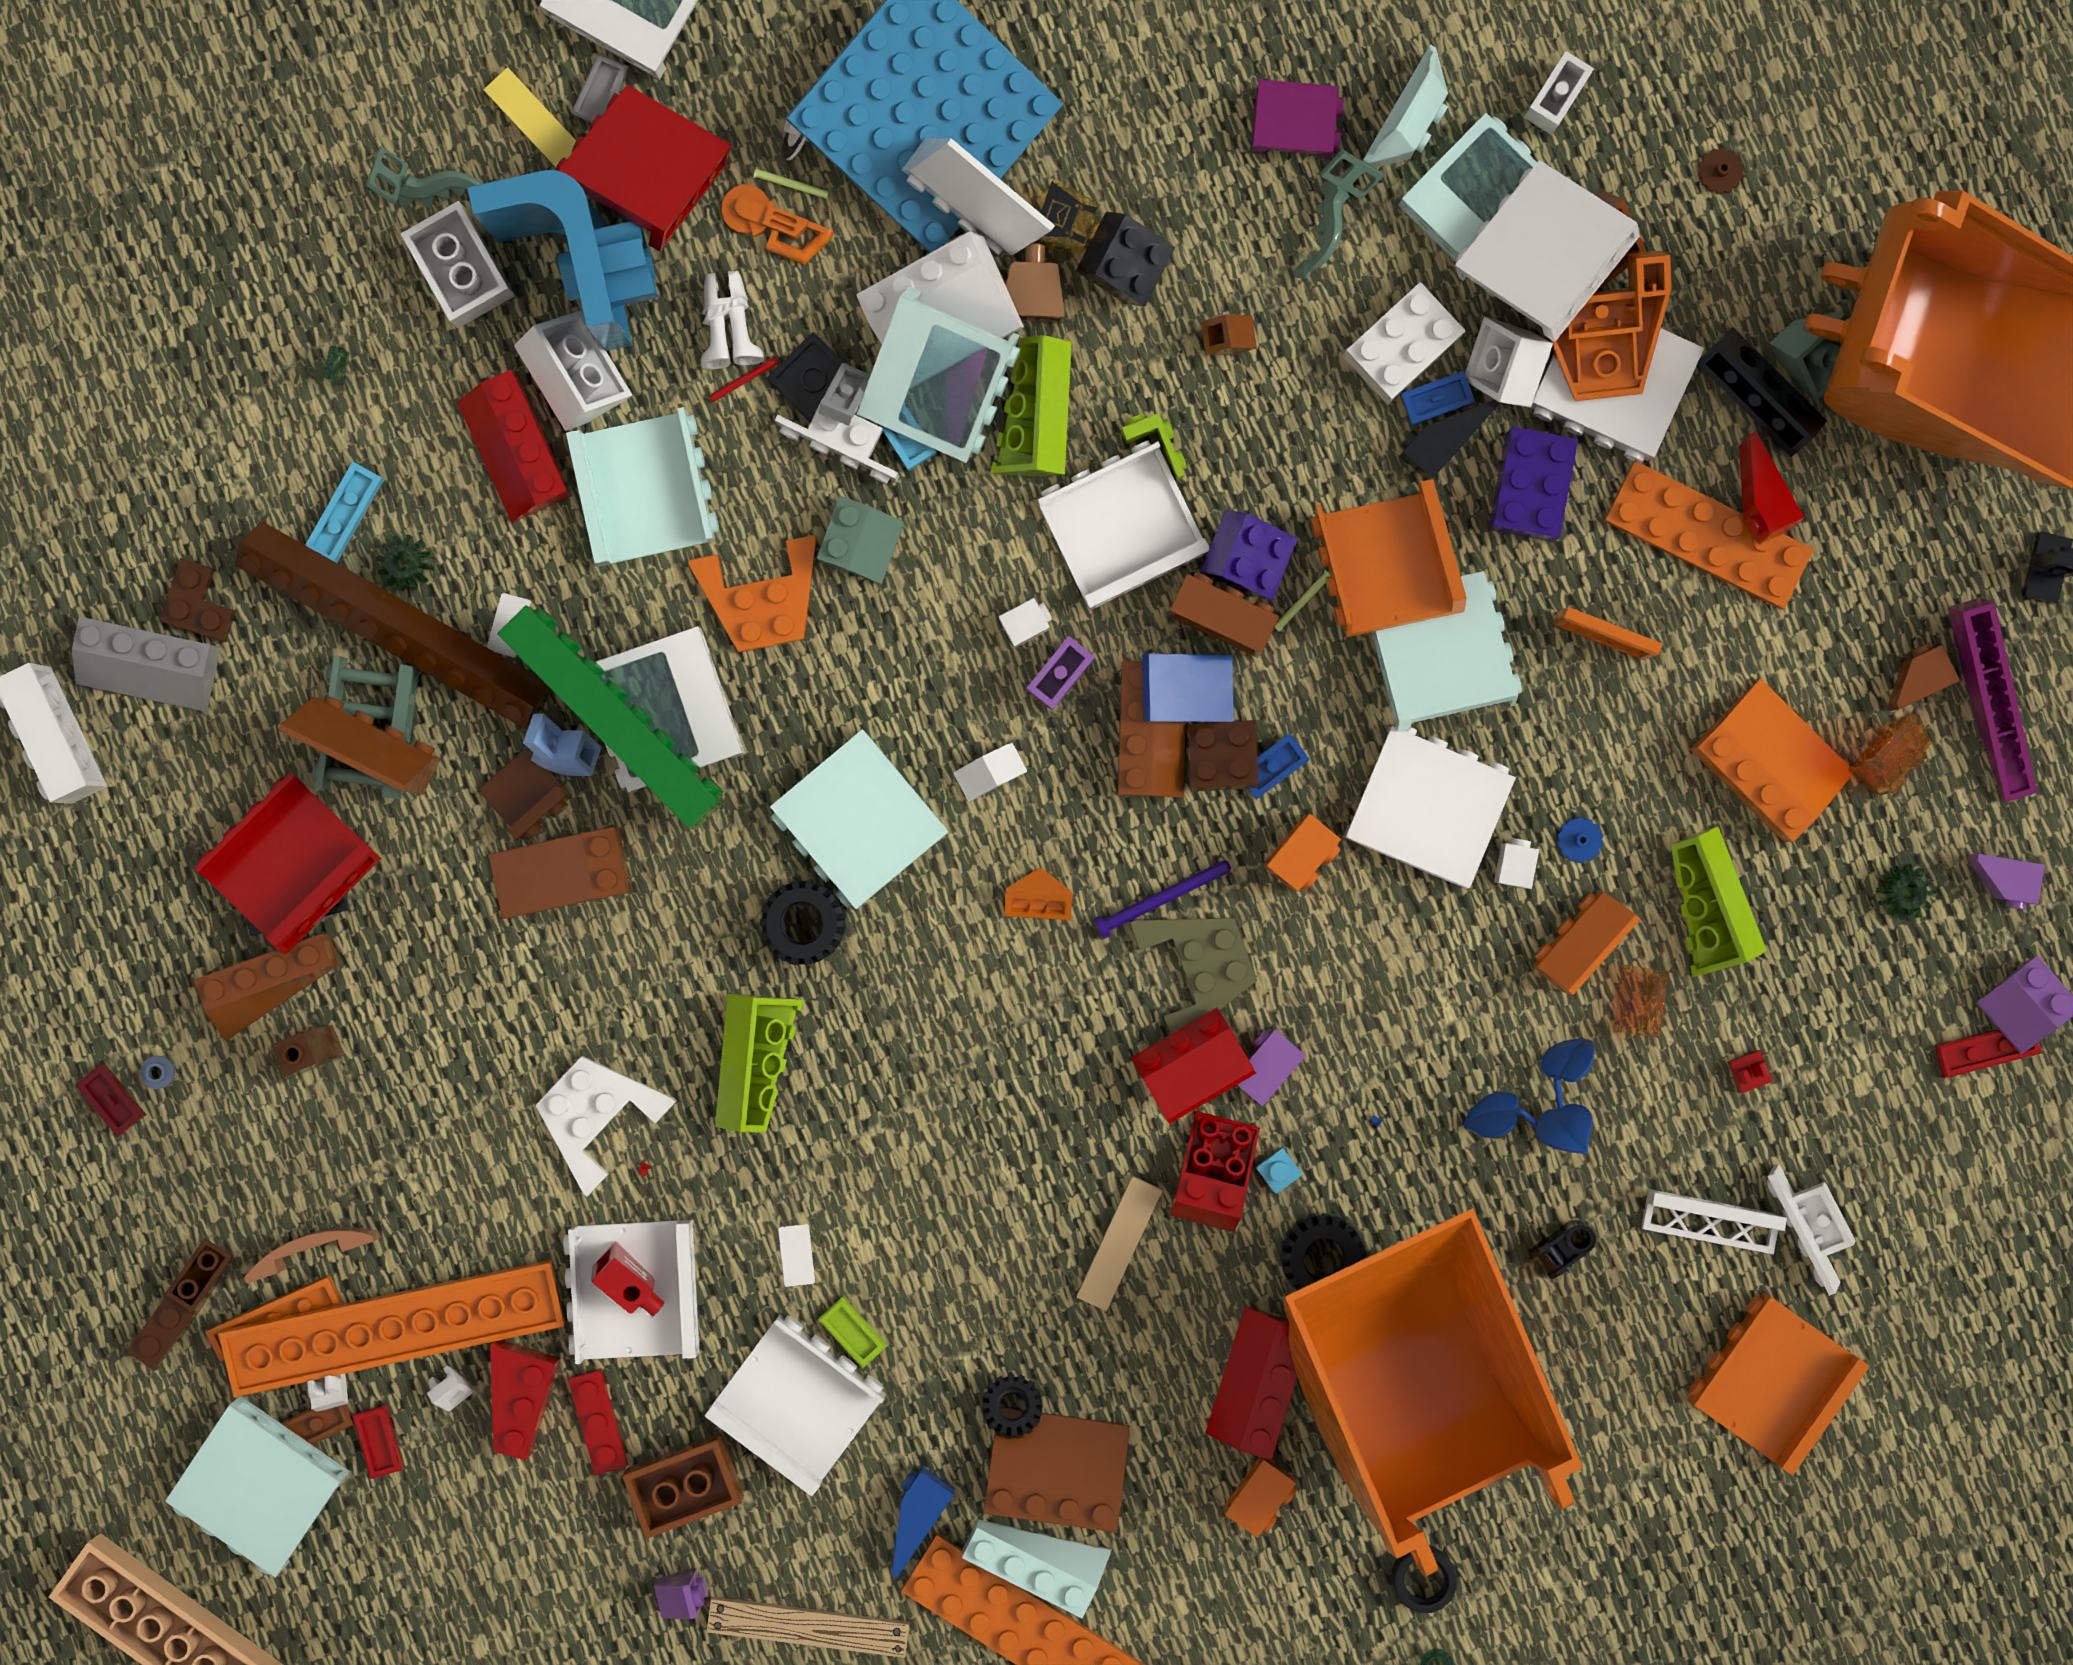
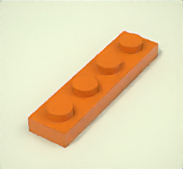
(309, 1297)

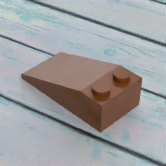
(560, 872)

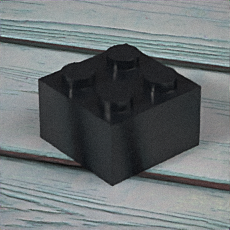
(1125, 259)

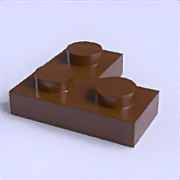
(187, 604)

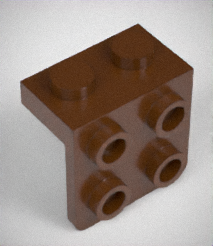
(525, 795)

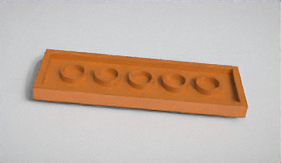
(1706, 535)

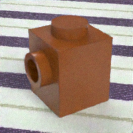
(1228, 335)

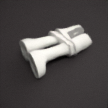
(717, 311)

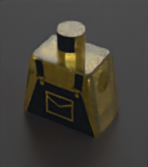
(1072, 216)

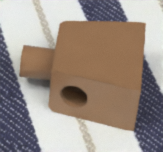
(1036, 287)

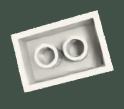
(457, 264)
(1403, 343)

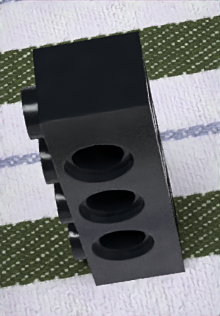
(1762, 392)

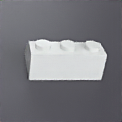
(572, 370)

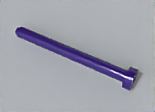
(1160, 898)

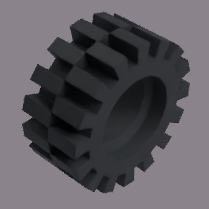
(1022, 1424)

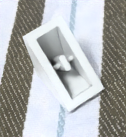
(990, 771)

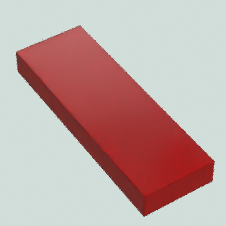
(1978, 1053)

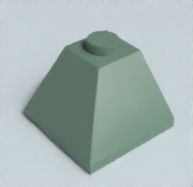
(1807, 356)

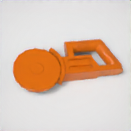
(750, 211)

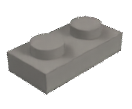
(844, 394)

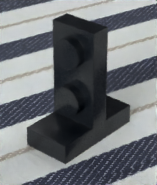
(2048, 567)

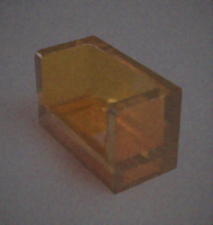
(1641, 1001)

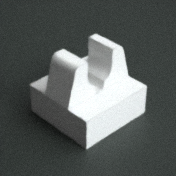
(449, 1391)
(327, 1392)

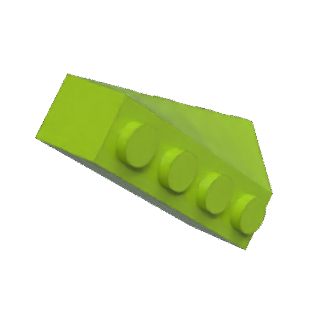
(1037, 410)
(1714, 904)
(752, 1059)

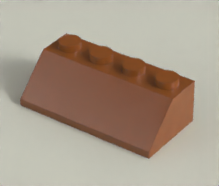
(1149, 752)

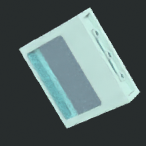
(1468, 185)
(937, 378)

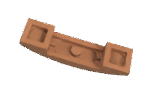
(347, 1238)

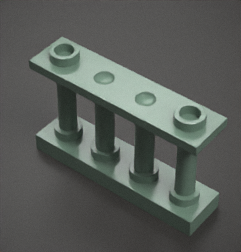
(398, 714)

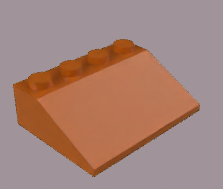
(1773, 761)

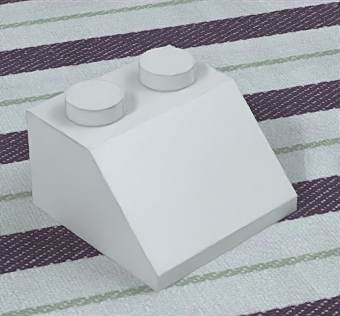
(1507, 362)

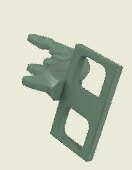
(410, 188)
(1330, 208)

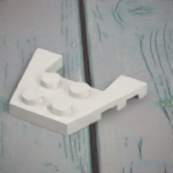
(582, 1107)

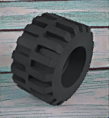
(773, 922)
(1309, 1231)

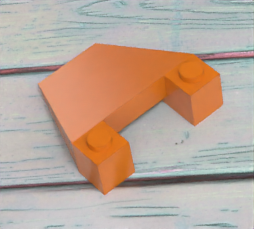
(1616, 332)

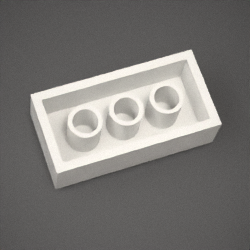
(49, 734)

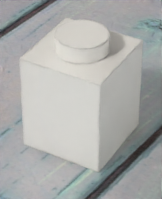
(1026, 622)
(1516, 864)

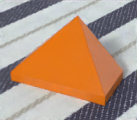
(1038, 897)

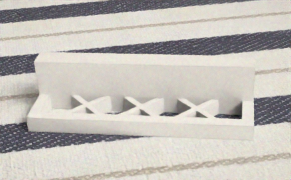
(1719, 1212)

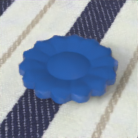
(1580, 840)

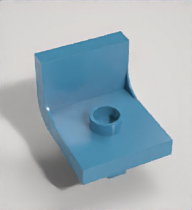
(604, 263)

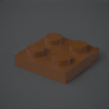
(1223, 756)

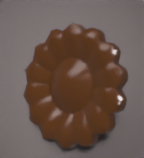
(1721, 170)

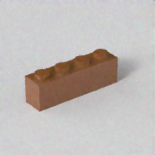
(256, 986)

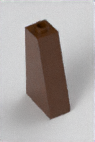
(314, 1049)

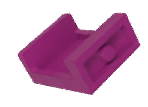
(1296, 118)

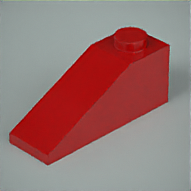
(1766, 499)

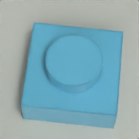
(1279, 1170)

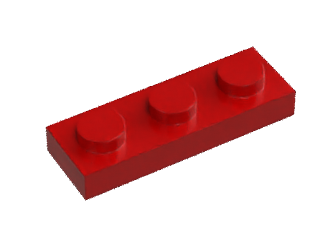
(598, 1422)

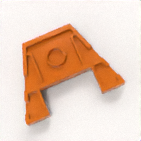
(765, 610)

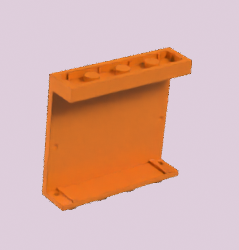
(1389, 562)
(1777, 1382)

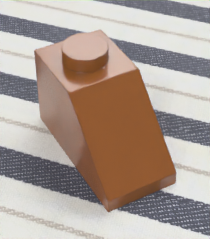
(1922, 675)

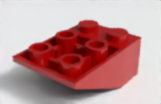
(1215, 1171)

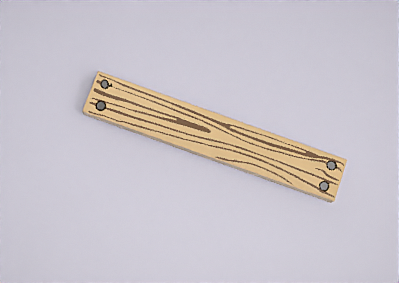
(808, 1627)

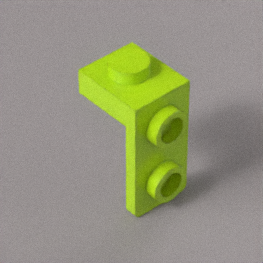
(1140, 427)

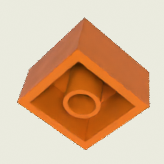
(1302, 853)

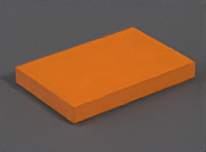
(1607, 633)

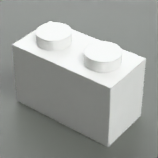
(1558, 93)

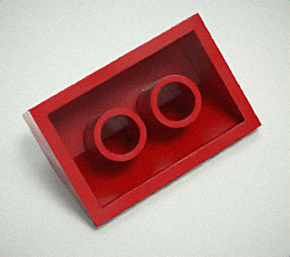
(1193, 1065)

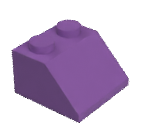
(2028, 1004)

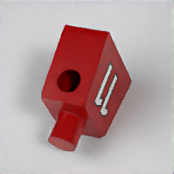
(616, 1272)

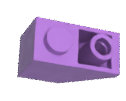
(681, 1595)

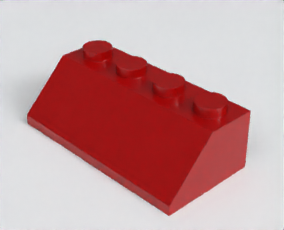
(513, 446)
(1255, 1385)

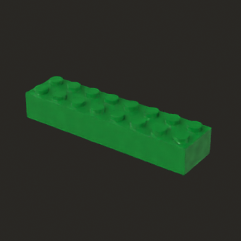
(608, 714)

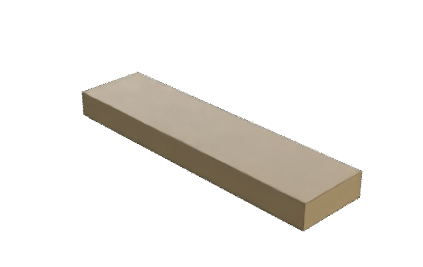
(1119, 1243)

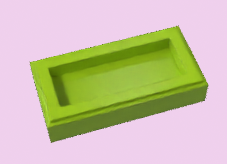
(852, 1332)

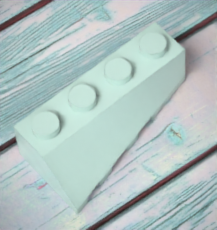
(1043, 1565)

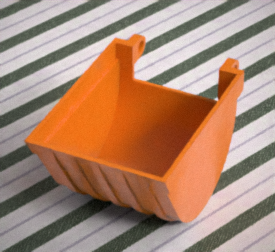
(1959, 338)
(1425, 1381)

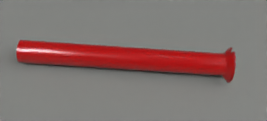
(744, 379)

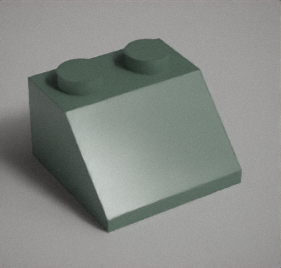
(860, 540)

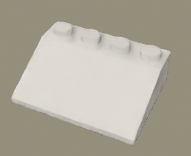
(975, 196)
(953, 279)

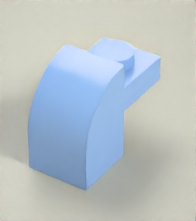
(561, 751)

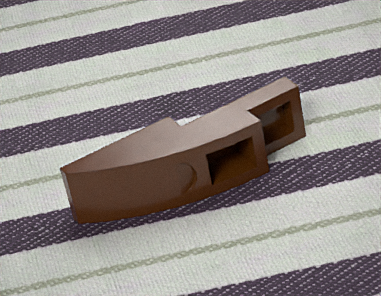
(181, 1304)

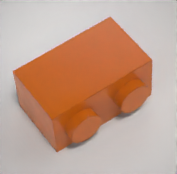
(1260, 1496)

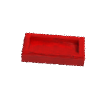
(378, 1441)

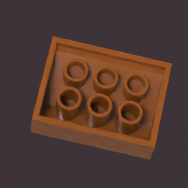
(363, 745)
(1060, 1472)

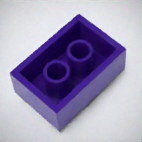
(1533, 484)

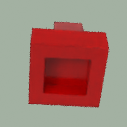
(1750, 1071)

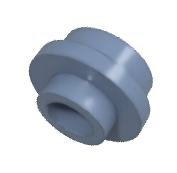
(167, 1069)

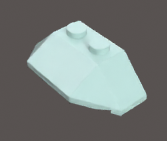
(1412, 114)

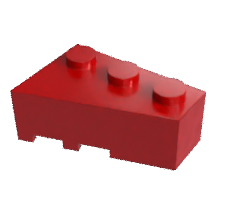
(520, 1395)

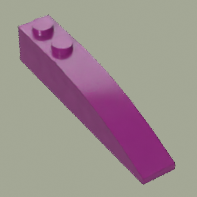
(1993, 695)

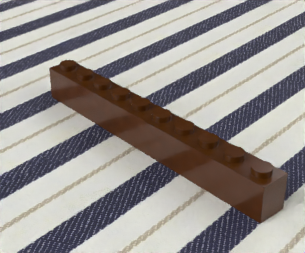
(392, 624)

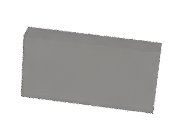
(601, 84)

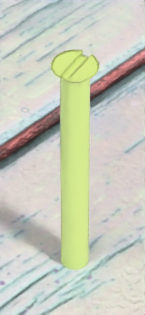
(790, 183)
(1302, 601)

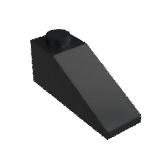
(1440, 441)

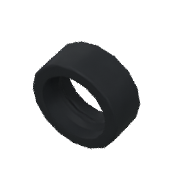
(1430, 1604)

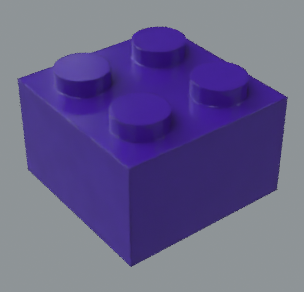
(1249, 554)

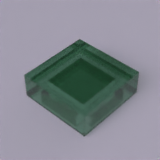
(336, 365)

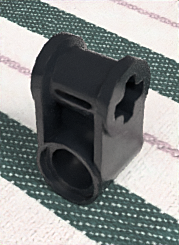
(1562, 1249)

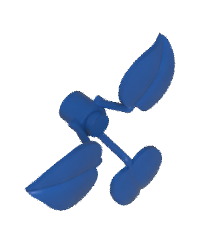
(1562, 1128)

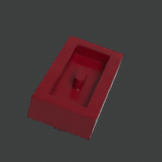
(110, 1100)

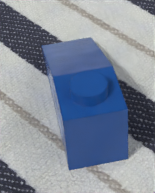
(921, 1506)

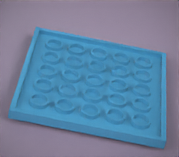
(914, 77)

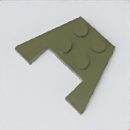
(1211, 959)

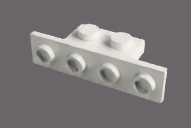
(851, 442)
(1817, 1223)

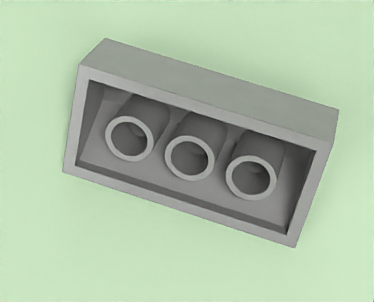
(144, 664)

